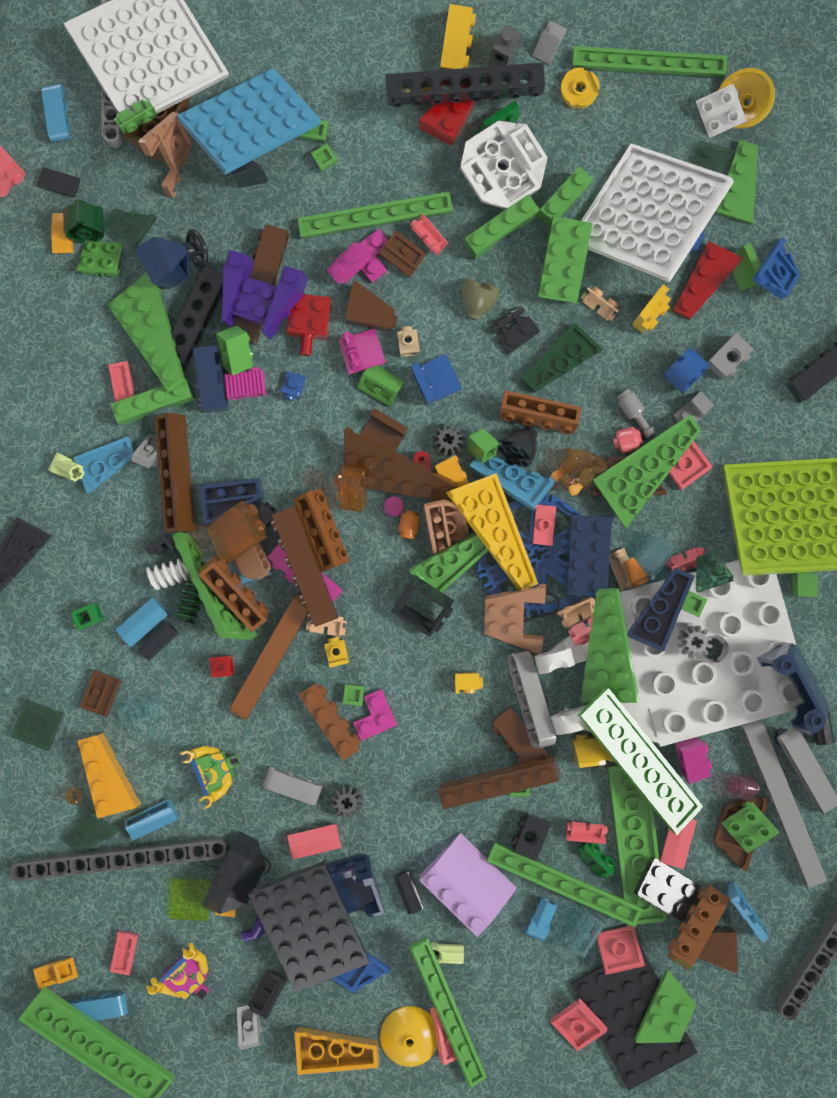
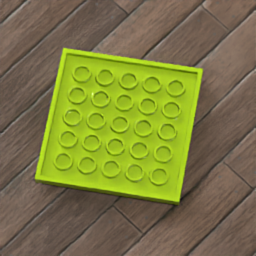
(784, 515)

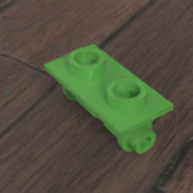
(143, 113)

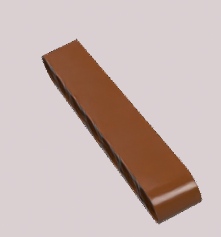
(269, 659)

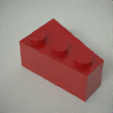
(447, 119)

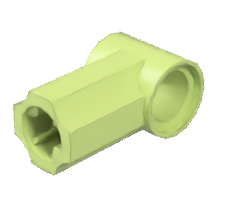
(66, 467)
(449, 952)

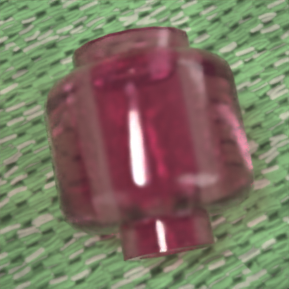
(742, 787)

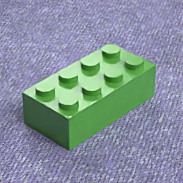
(564, 259)

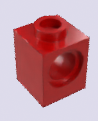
(222, 666)

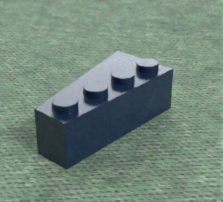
(659, 616)

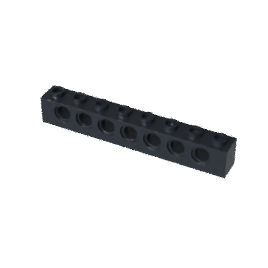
(473, 77)

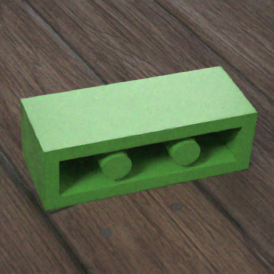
(565, 196)

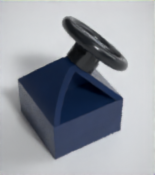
(169, 261)

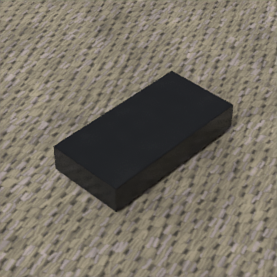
(58, 182)

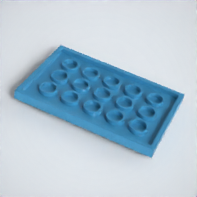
(248, 120)

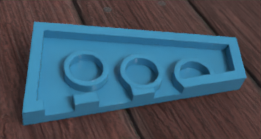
(518, 483)

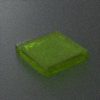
(187, 899)

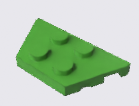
(667, 1013)

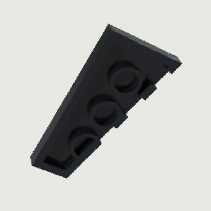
(19, 548)

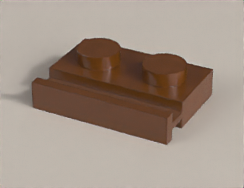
(402, 254)
(100, 693)

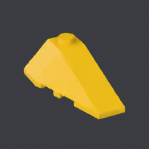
(588, 751)

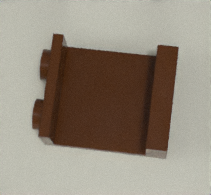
(384, 430)

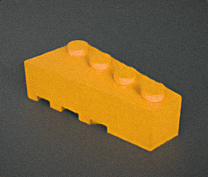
(106, 778)
(331, 1052)

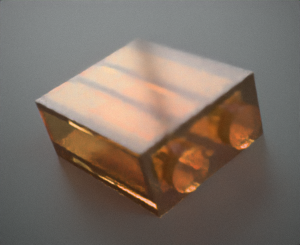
(236, 531)

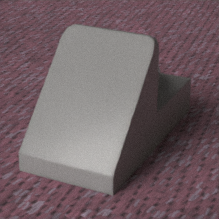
(549, 42)
(697, 407)
(146, 453)
(248, 1028)

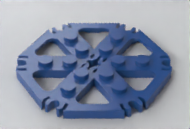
(551, 565)

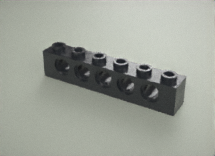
(205, 278)

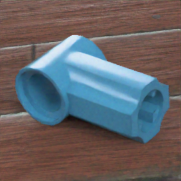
(540, 922)

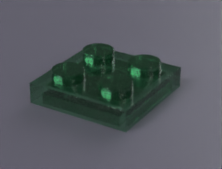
(37, 725)

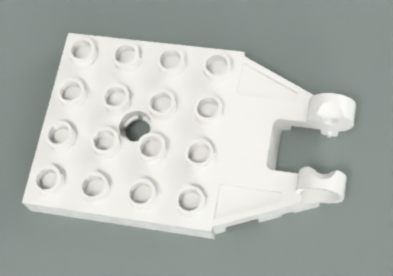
(695, 695)

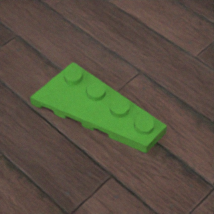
(740, 198)
(450, 563)

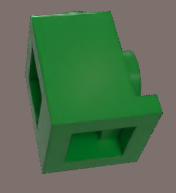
(78, 616)

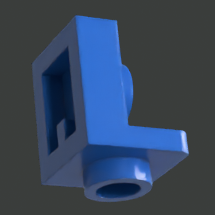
(293, 386)

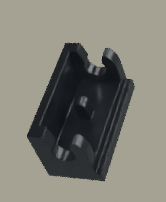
(267, 993)

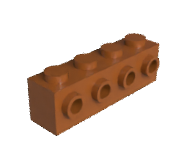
(539, 412)
(321, 530)
(234, 593)
(330, 721)
(698, 927)

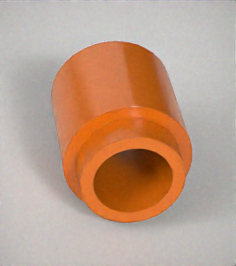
(409, 524)

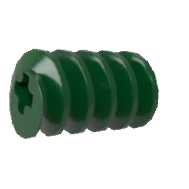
(189, 604)

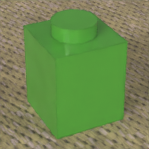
(482, 445)
(805, 584)

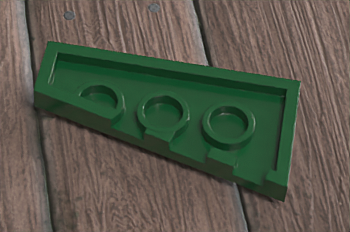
(562, 357)

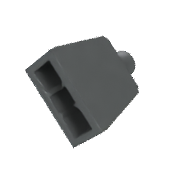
(505, 45)

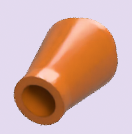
(636, 574)

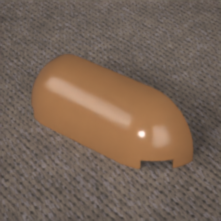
(254, 563)

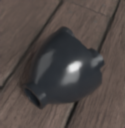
(519, 446)

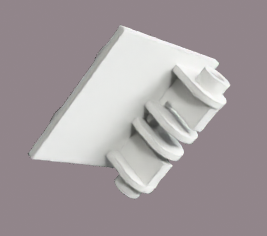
(721, 110)

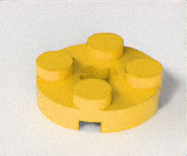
(575, 98)

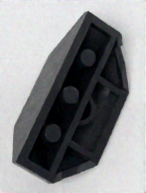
(236, 876)

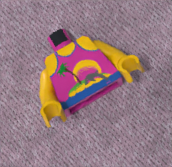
(183, 976)

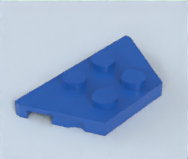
(777, 271)
(363, 975)

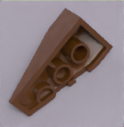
(144, 128)

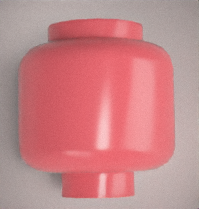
(628, 440)

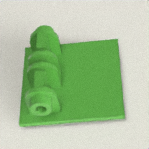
(100, 258)
(750, 827)

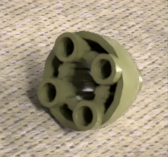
(478, 298)

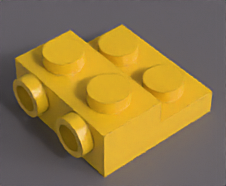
(656, 306)

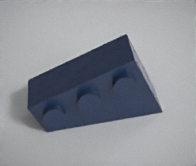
(210, 379)
(223, 496)

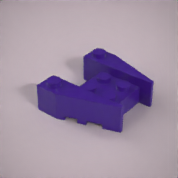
(257, 300)

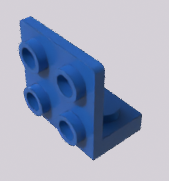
(436, 379)

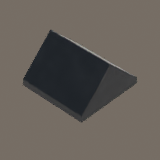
(249, 175)

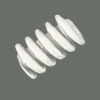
(168, 575)

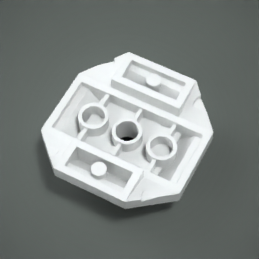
(506, 145)

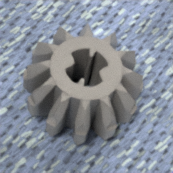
(693, 650)

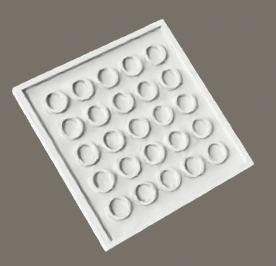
(146, 52)
(653, 210)

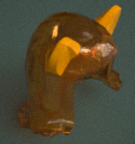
(578, 469)

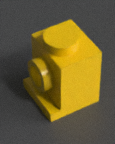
(335, 660)
(468, 682)

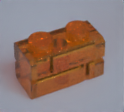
(351, 489)

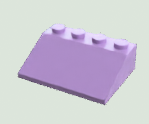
(468, 884)

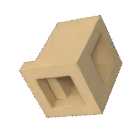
(411, 348)

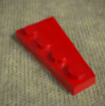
(707, 276)

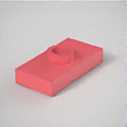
(121, 380)
(544, 525)
(124, 952)

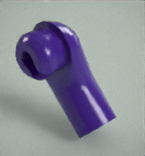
(255, 933)

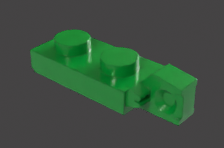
(508, 114)

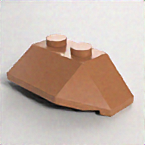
(444, 524)

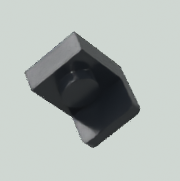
(158, 545)

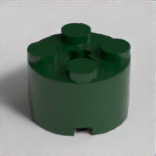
(83, 222)

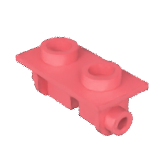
(429, 234)
(685, 564)
(581, 633)
(586, 833)

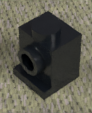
(265, 514)

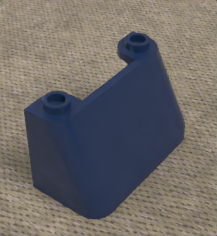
(814, 708)
(357, 885)

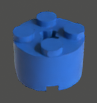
(686, 370)

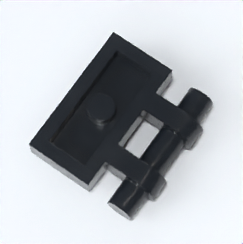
(519, 334)

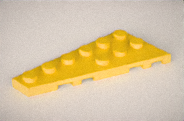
(490, 517)

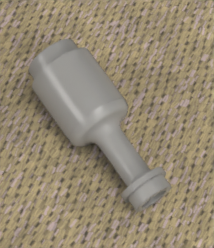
(633, 409)

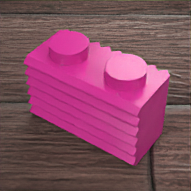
(349, 263)
(245, 384)
(693, 760)

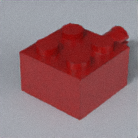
(310, 321)

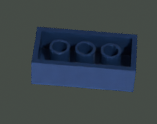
(587, 555)

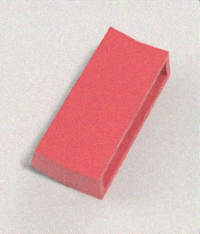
(314, 841)
(677, 846)

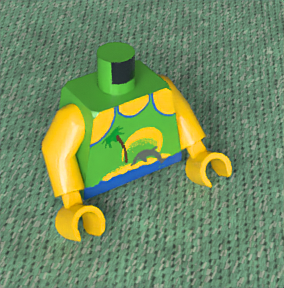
(212, 771)

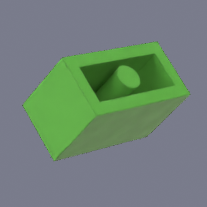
(235, 350)

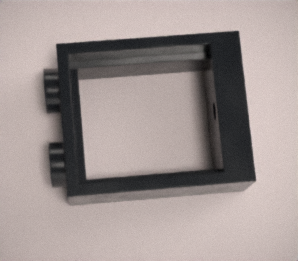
(415, 618)

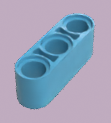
(55, 113)
(103, 1007)

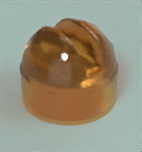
(69, 796)

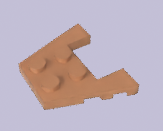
(174, 145)
(506, 617)

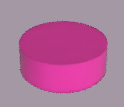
(393, 506)

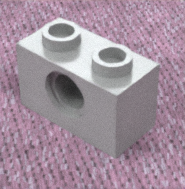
(738, 349)

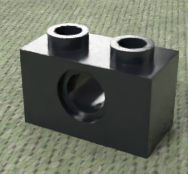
(530, 847)

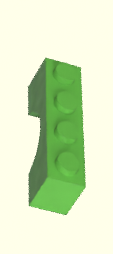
(511, 219)
(138, 406)

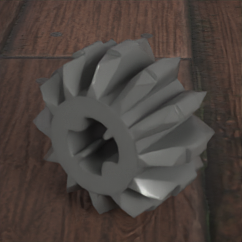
(444, 445)
(353, 799)

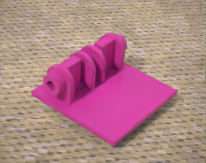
(361, 350)

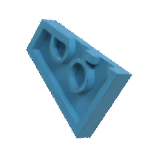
(104, 462)
(747, 912)

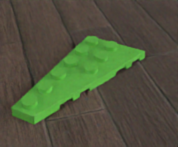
(147, 324)
(638, 476)
(224, 620)
(609, 652)

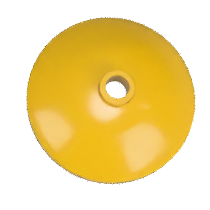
(754, 86)
(406, 1024)

